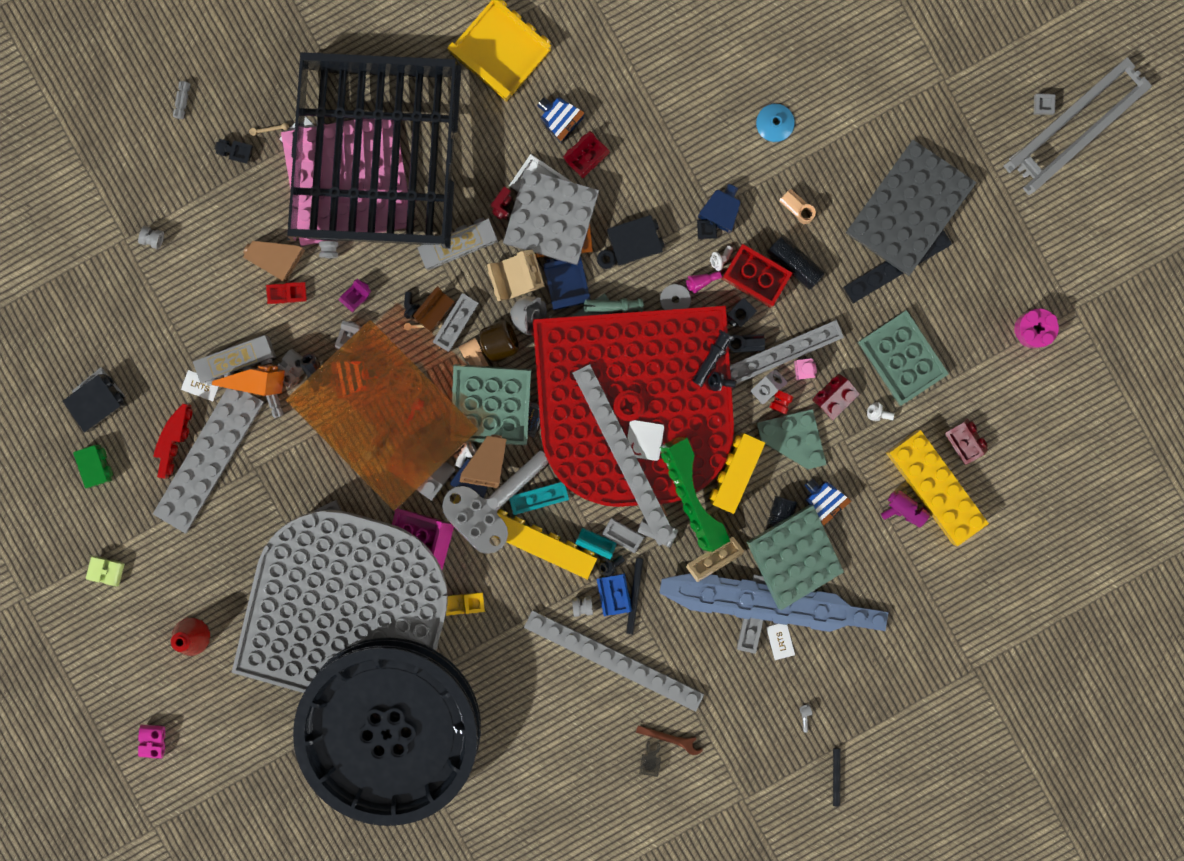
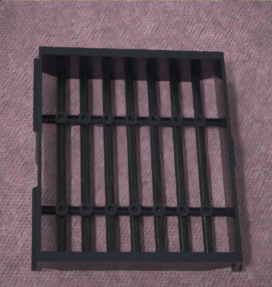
(380, 66)

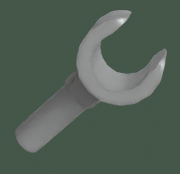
(805, 711)

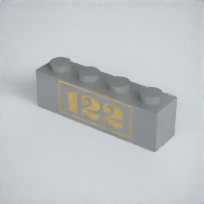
(463, 242)
(235, 359)

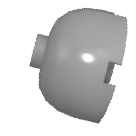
(525, 311)

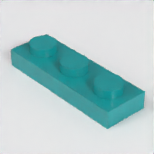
(539, 498)

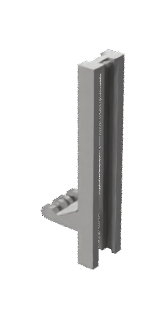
(1040, 175)

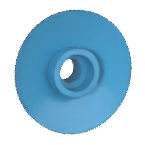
(774, 132)

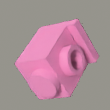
(805, 369)

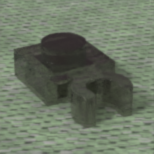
(650, 762)

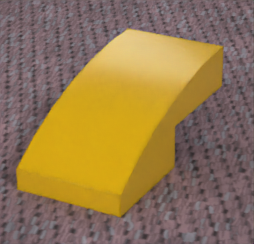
(465, 604)

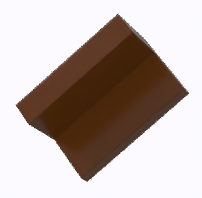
(434, 309)

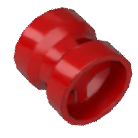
(781, 402)

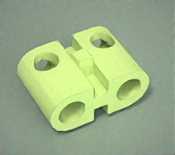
(105, 570)

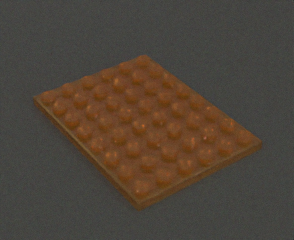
(382, 415)

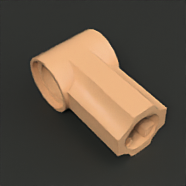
(796, 205)
(472, 353)

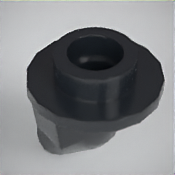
(410, 309)
(717, 380)
(608, 567)

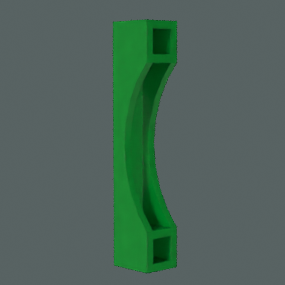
(679, 460)

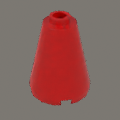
(190, 636)

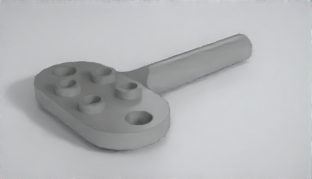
(478, 517)

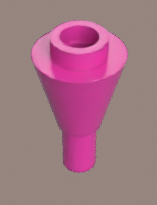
(697, 282)

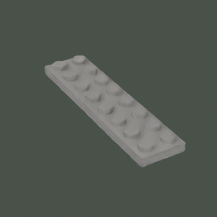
(208, 458)

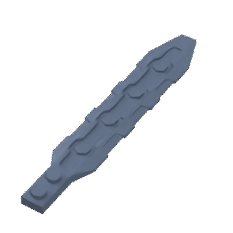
(753, 600)

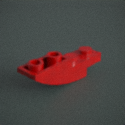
(173, 432)

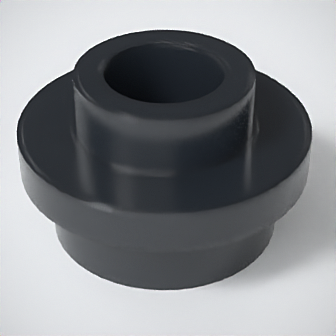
(610, 254)

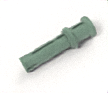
(621, 306)

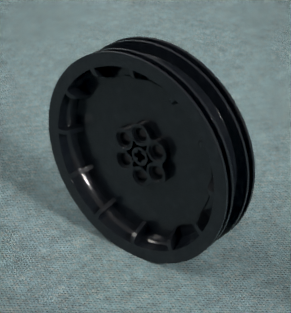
(393, 783)

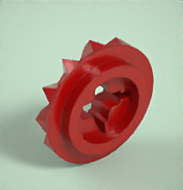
(631, 396)

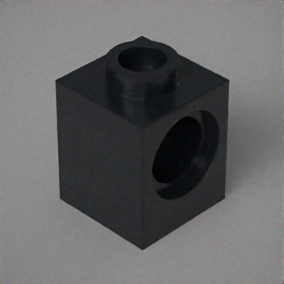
(746, 307)

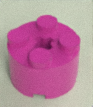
(1029, 336)

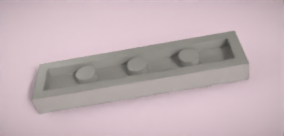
(750, 628)

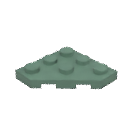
(795, 438)

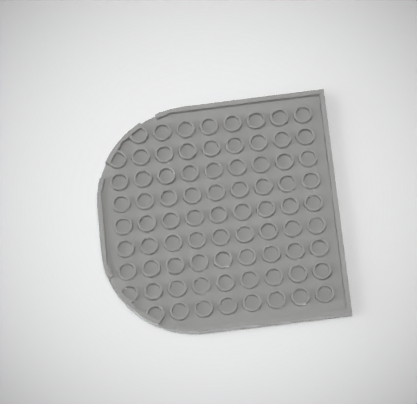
(332, 585)

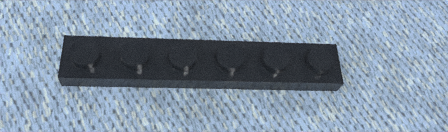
(886, 272)

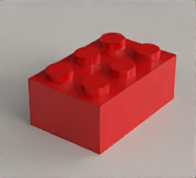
(756, 276)

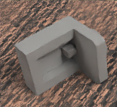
(347, 330)

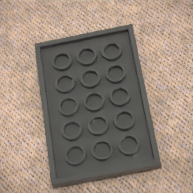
(911, 207)

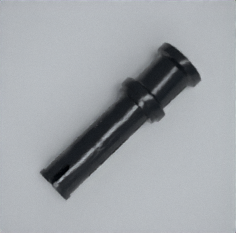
(717, 350)

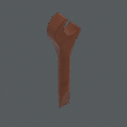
(685, 743)

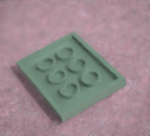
(903, 358)

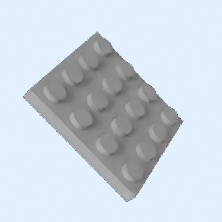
(551, 217)

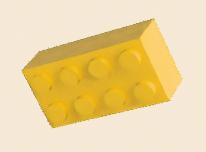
(737, 472)

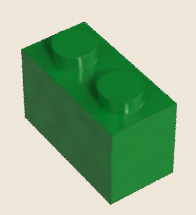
(93, 466)

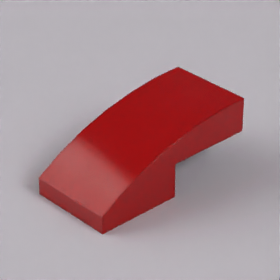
(286, 293)

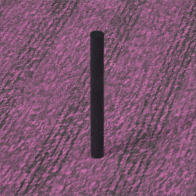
(634, 595)

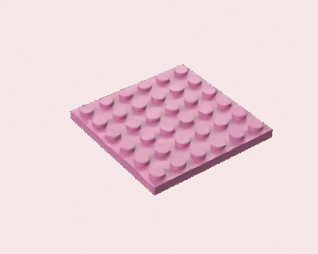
(307, 168)

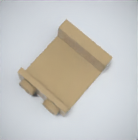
(515, 275)

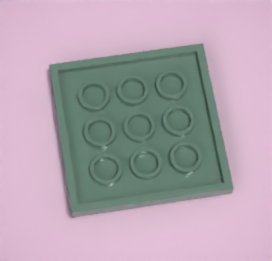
(494, 400)
(795, 557)

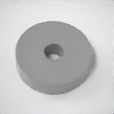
(678, 291)

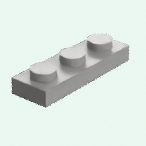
(455, 322)

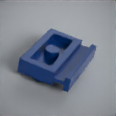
(614, 594)

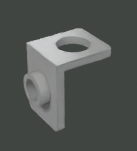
(768, 386)

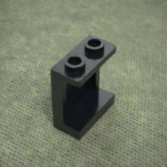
(635, 240)
(94, 402)

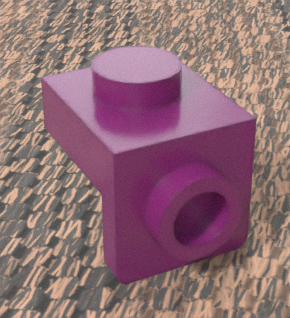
(355, 295)

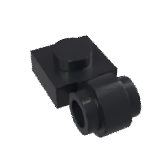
(238, 152)

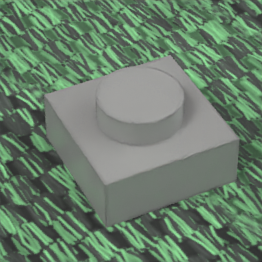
(1044, 104)

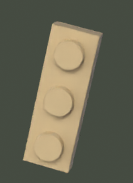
(712, 561)

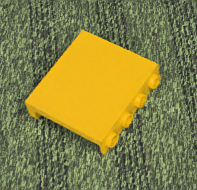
(500, 48)

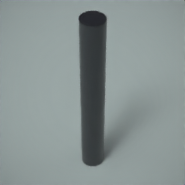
(836, 776)

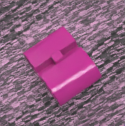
(151, 741)

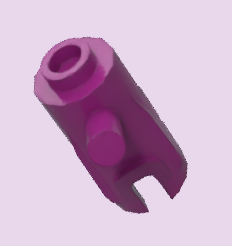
(905, 506)

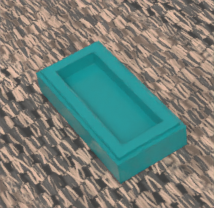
(596, 543)

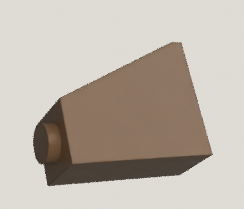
(274, 257)
(486, 463)

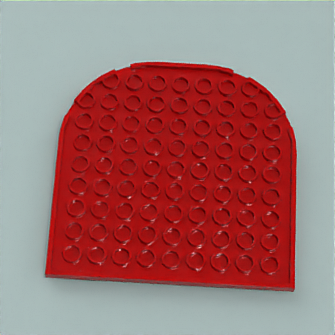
(639, 353)

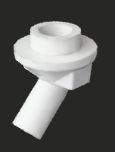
(718, 260)
(875, 412)
(467, 451)

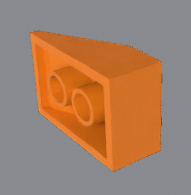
(260, 381)

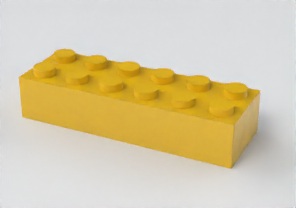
(937, 488)

